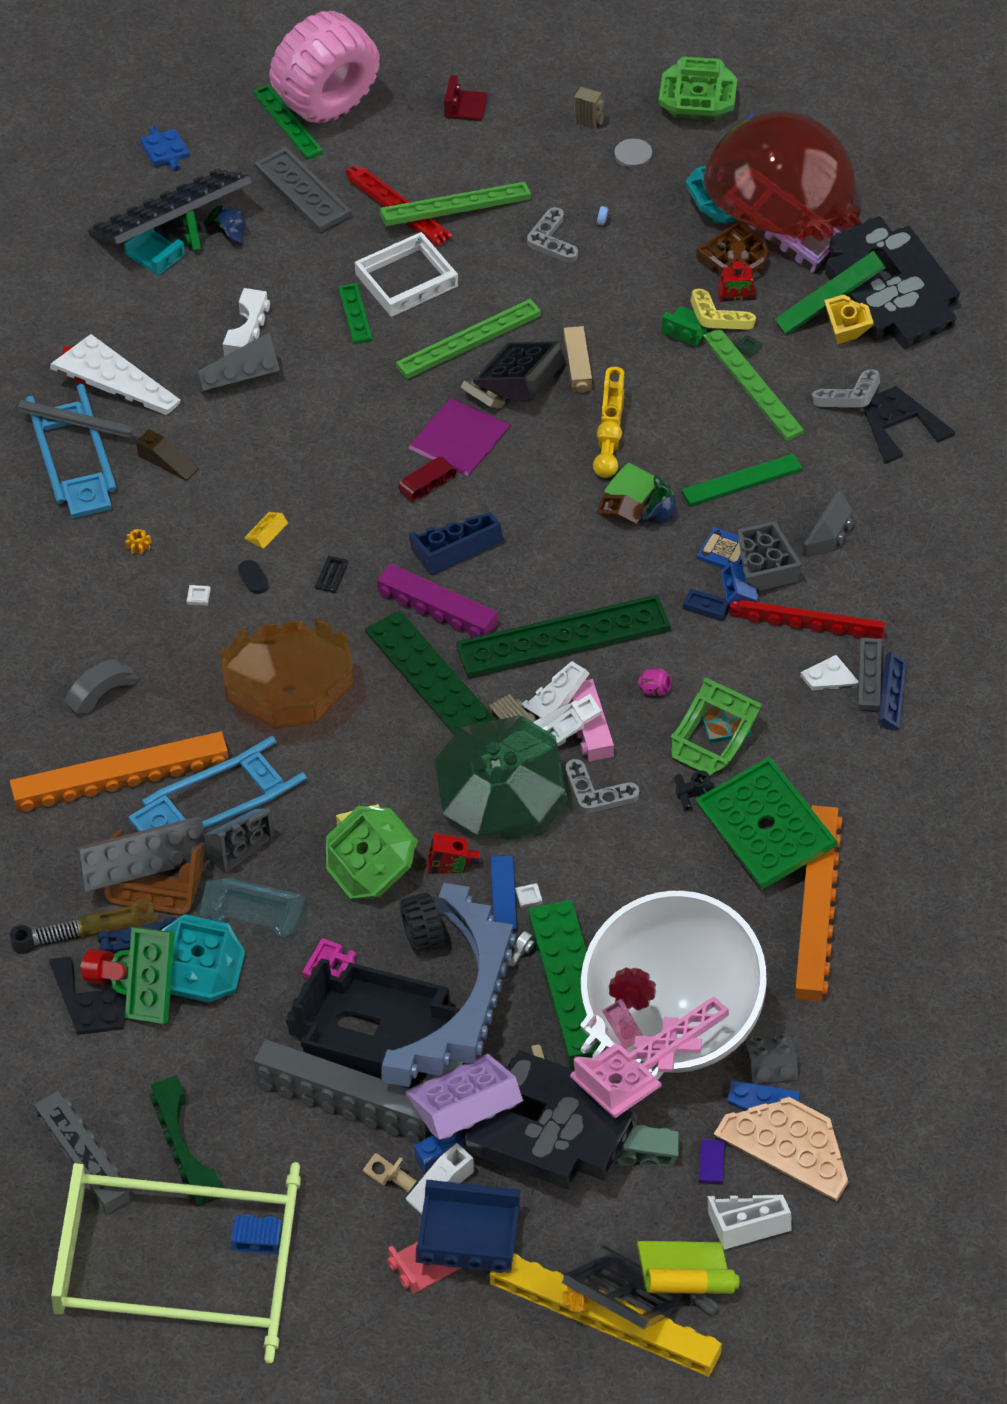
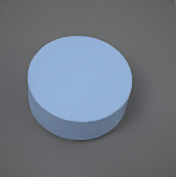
(603, 213)

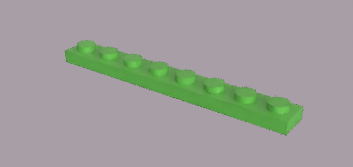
(455, 203)
(468, 339)
(753, 384)

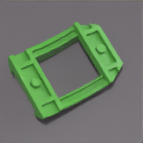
(722, 698)

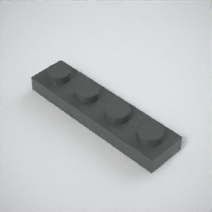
(869, 674)

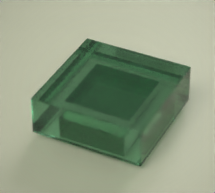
(748, 346)

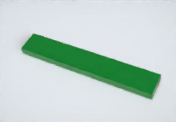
(288, 122)
(840, 285)
(741, 480)

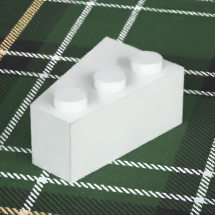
(748, 1219)

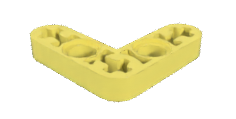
(713, 318)

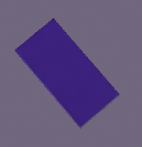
(711, 1162)

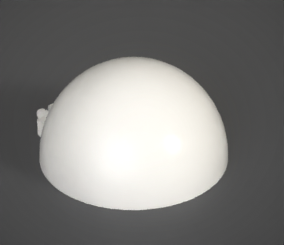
(692, 953)

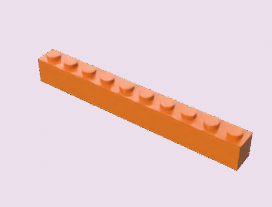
(118, 771)
(816, 915)

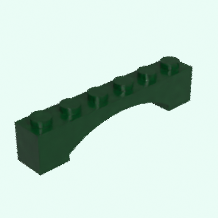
(169, 1099)

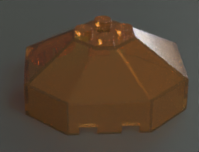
(282, 657)

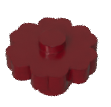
(633, 987)

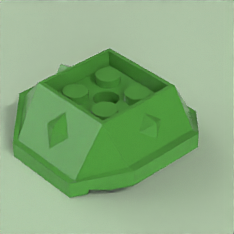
(698, 89)
(387, 857)

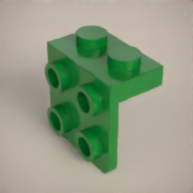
(683, 326)

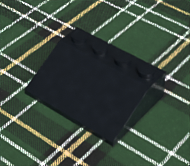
(521, 369)

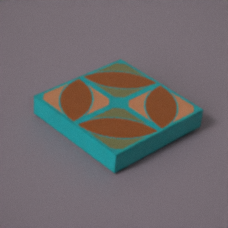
(720, 724)

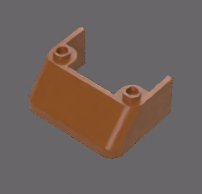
(163, 891)

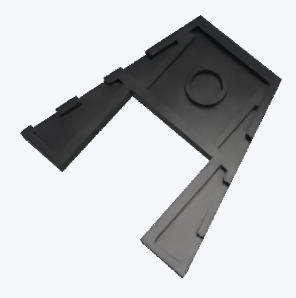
(893, 408)
(89, 1010)

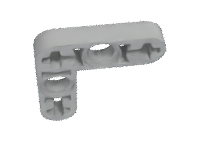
(546, 239)
(856, 397)
(591, 795)

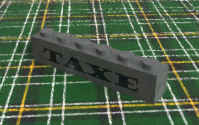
(80, 1148)

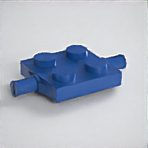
(164, 148)

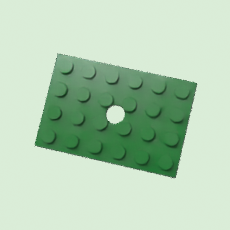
(759, 794)

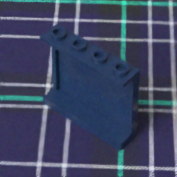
(468, 1226)

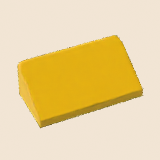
(266, 529)

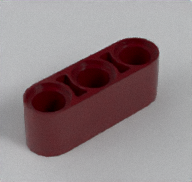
(426, 478)

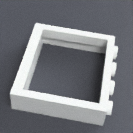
(418, 294)

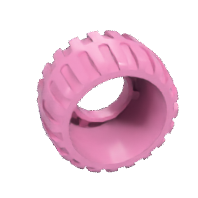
(324, 66)

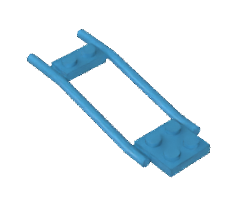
(83, 494)
(161, 811)

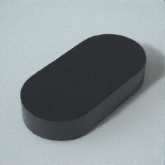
(253, 577)

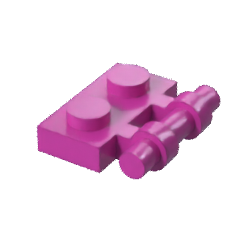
(332, 952)

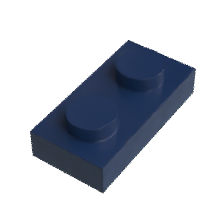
(705, 604)

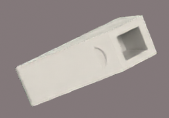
(452, 1166)

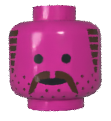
(655, 682)

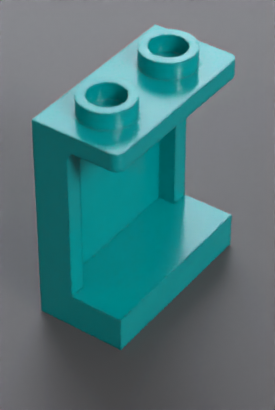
(154, 251)

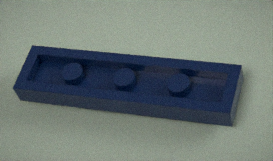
(892, 691)

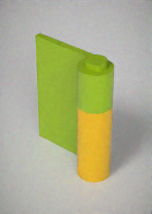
(686, 1268)

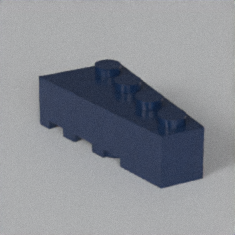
(456, 542)

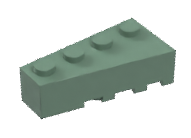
(650, 1147)

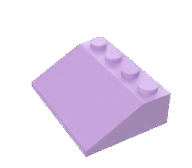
(465, 1096)

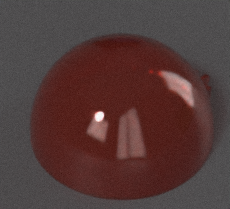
(784, 176)

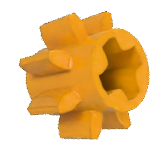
(138, 541)
(575, 1300)

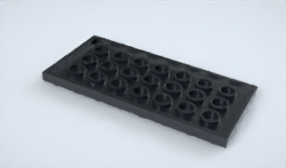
(168, 206)

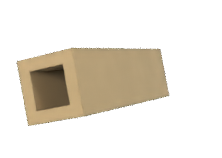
(577, 359)

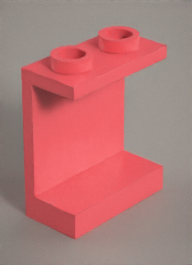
(416, 1275)

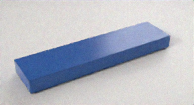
(503, 890)

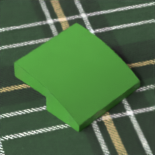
(632, 483)

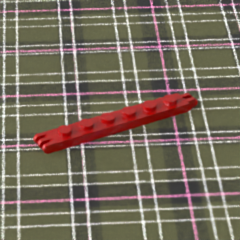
(388, 197)
(808, 619)

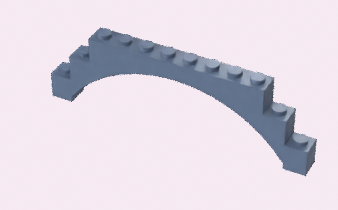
(463, 1034)

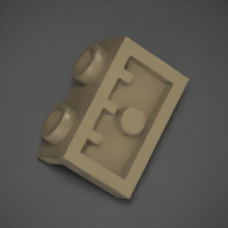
(486, 396)

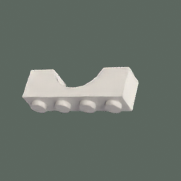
(252, 306)

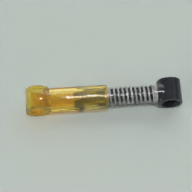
(25, 939)

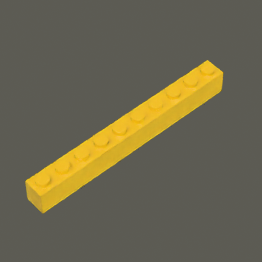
(663, 1338)

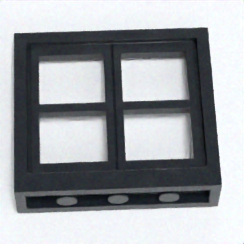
(631, 1277)

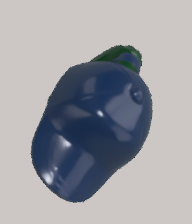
(229, 220)
(662, 502)

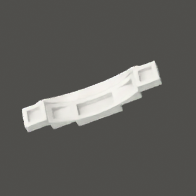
(567, 720)

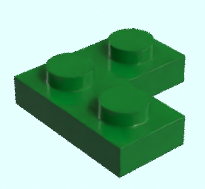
(189, 222)

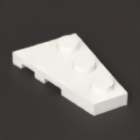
(558, 692)

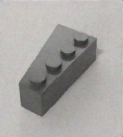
(244, 364)

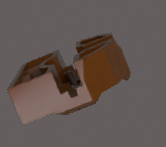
(740, 241)

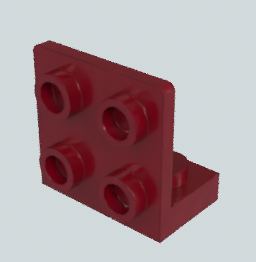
(463, 103)

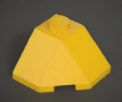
(848, 318)

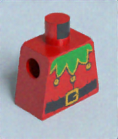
(736, 283)
(450, 854)

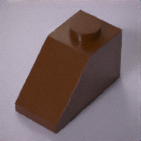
(620, 508)

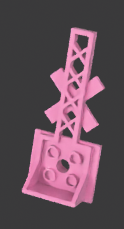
(615, 1063)

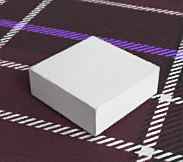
(198, 595)
(528, 895)

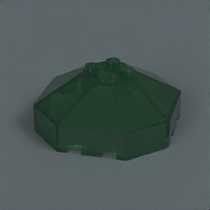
(507, 799)

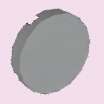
(633, 153)

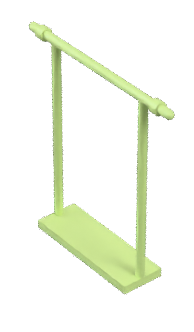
(70, 1231)

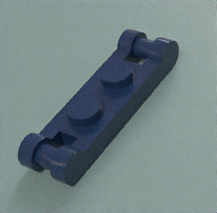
(123, 936)

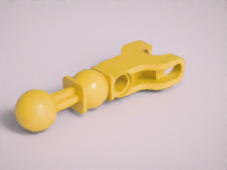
(609, 430)

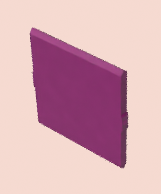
(460, 436)

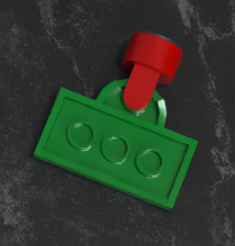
(139, 973)

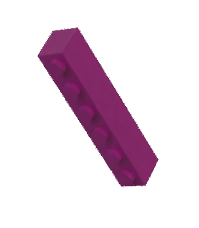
(436, 602)

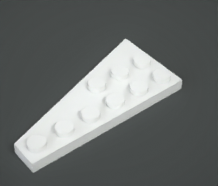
(114, 374)

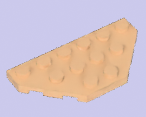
(791, 1141)

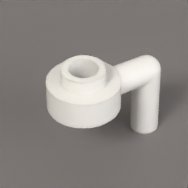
(523, 944)

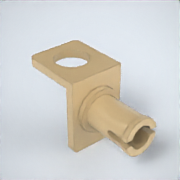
(391, 1173)

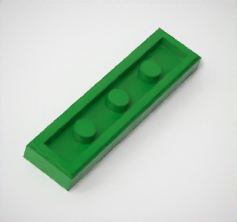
(355, 313)

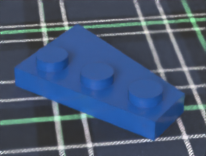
(749, 1095)

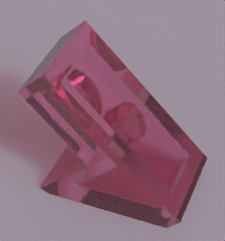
(622, 1023)

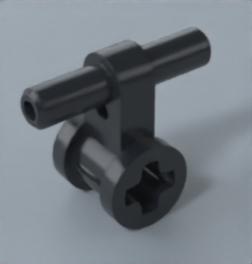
(695, 787)

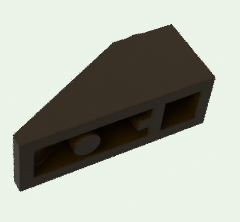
(165, 455)

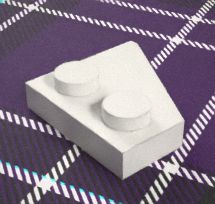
(829, 674)

